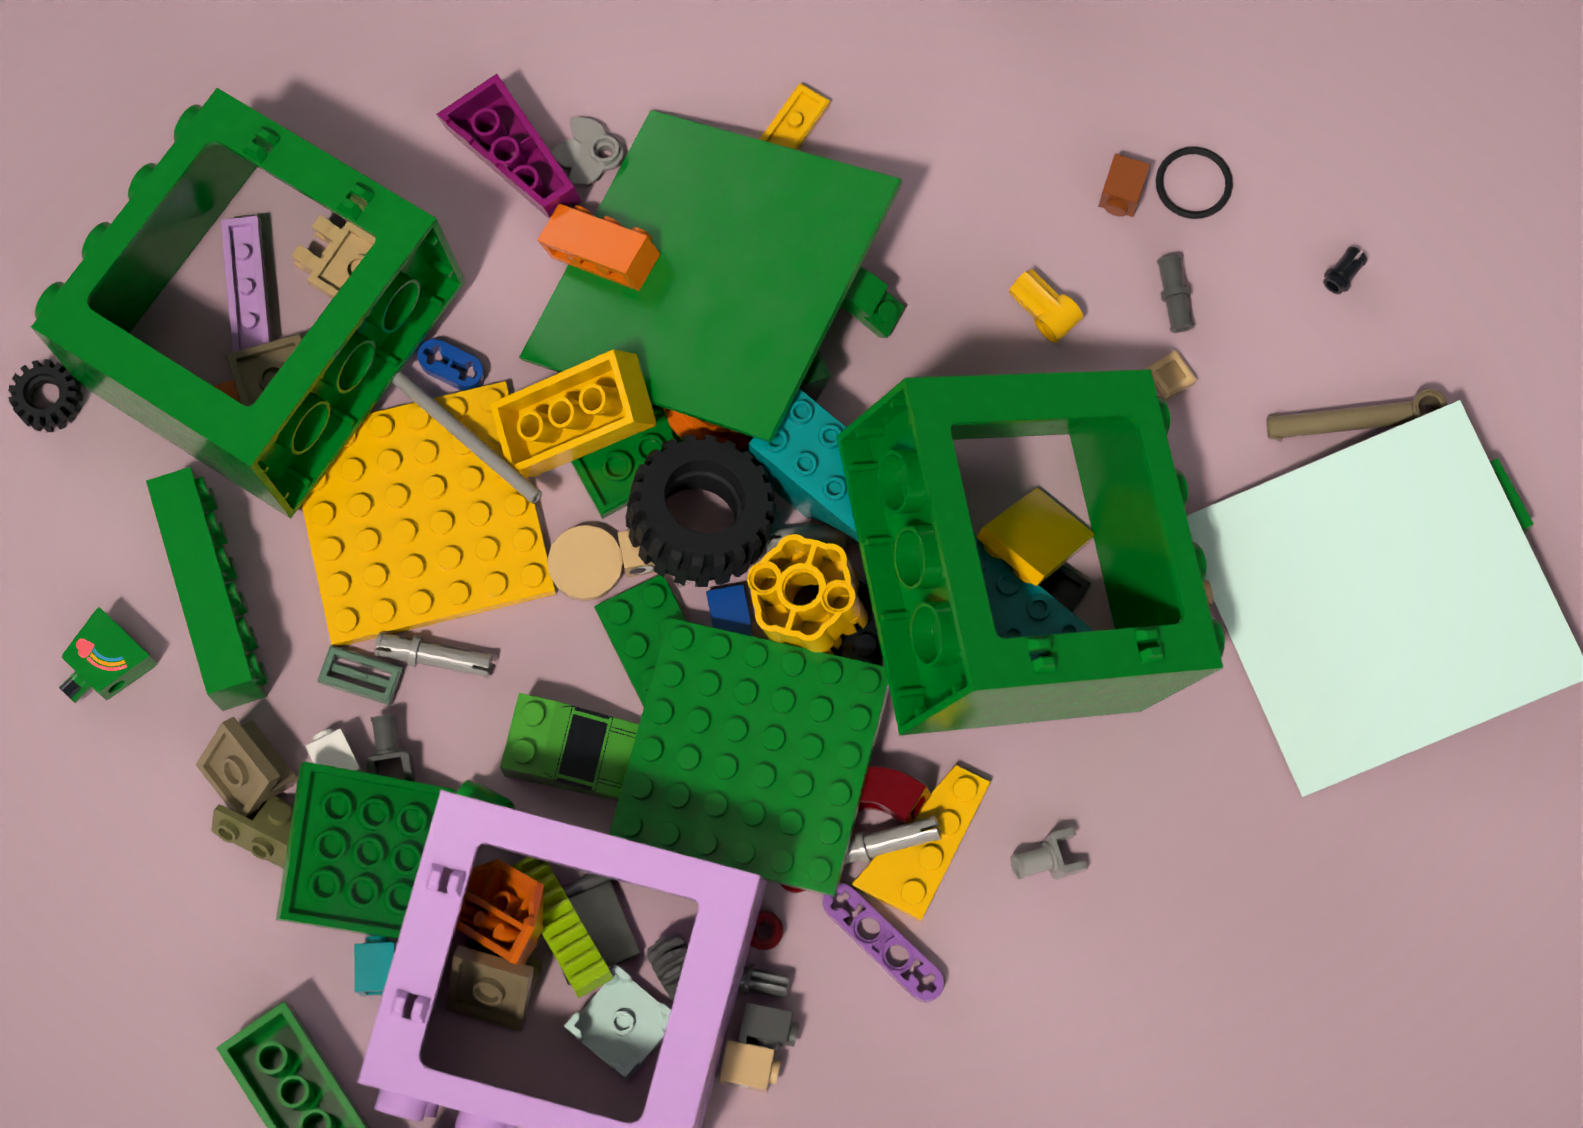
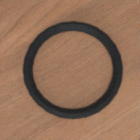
(1194, 214)

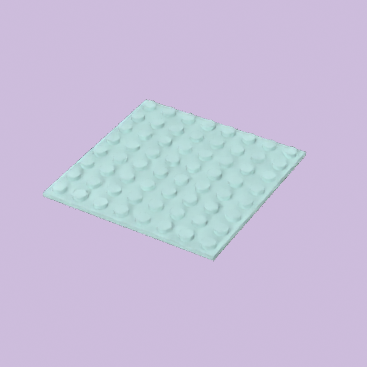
(1384, 599)

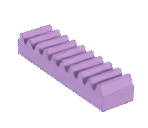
(246, 282)

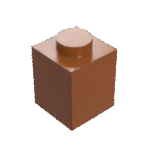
(1123, 186)

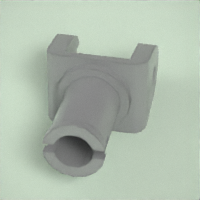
(1047, 858)

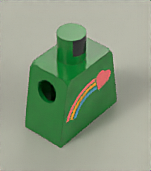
(103, 659)

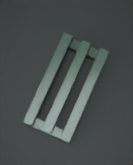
(390, 685)

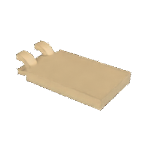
(338, 260)

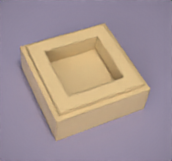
(1171, 376)

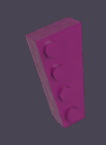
(506, 141)

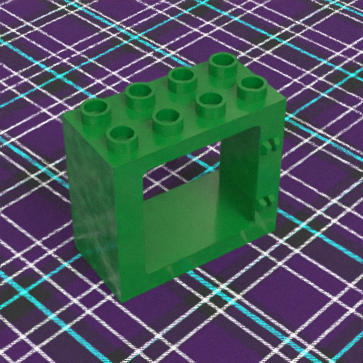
(335, 371)
(927, 574)

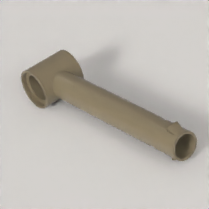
(1352, 418)

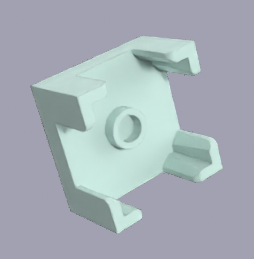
(621, 1024)

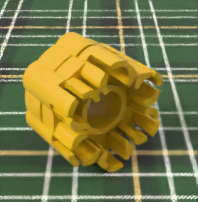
(789, 568)

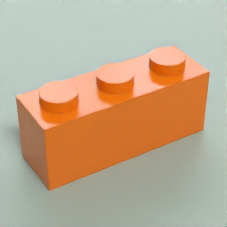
(599, 246)

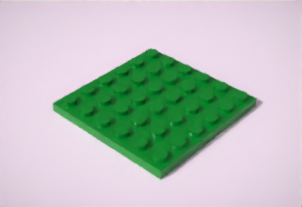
(752, 755)

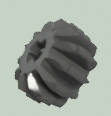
(667, 960)

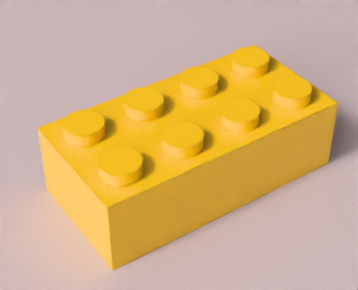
(573, 413)

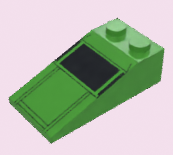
(568, 747)

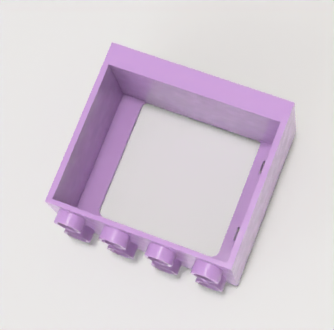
(702, 1003)

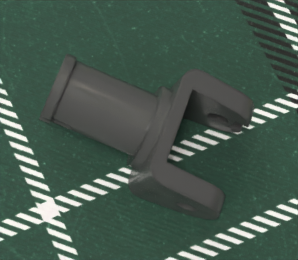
(388, 746)

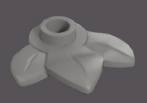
(583, 151)

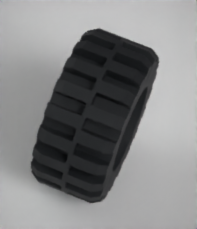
(707, 467)

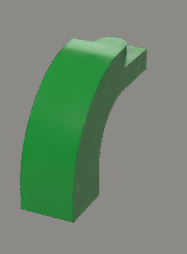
(872, 303)

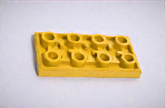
(1034, 537)

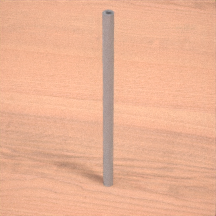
(467, 437)

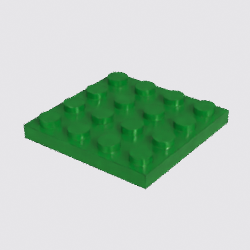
(354, 849)

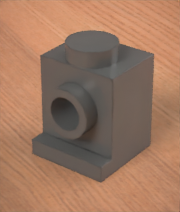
(768, 1027)

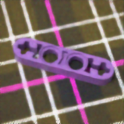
(887, 938)

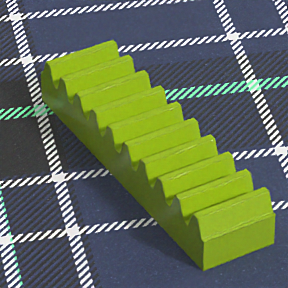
(566, 932)

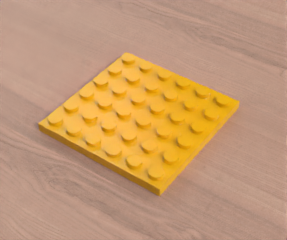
(420, 526)

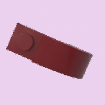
(893, 794)

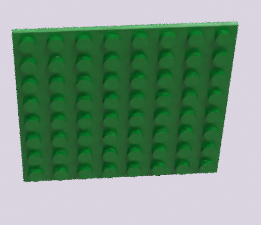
(745, 276)

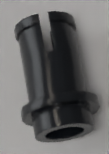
(1339, 278)

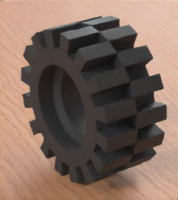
(35, 377)

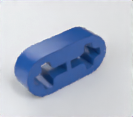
(455, 358)

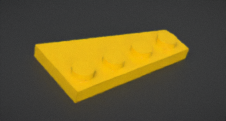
(913, 874)

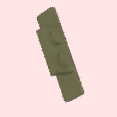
(263, 836)

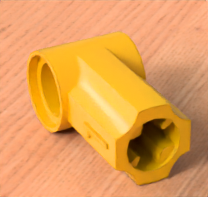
(1051, 312)

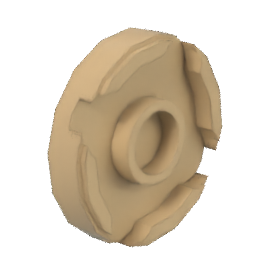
(585, 563)

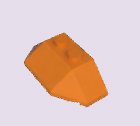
(503, 910)

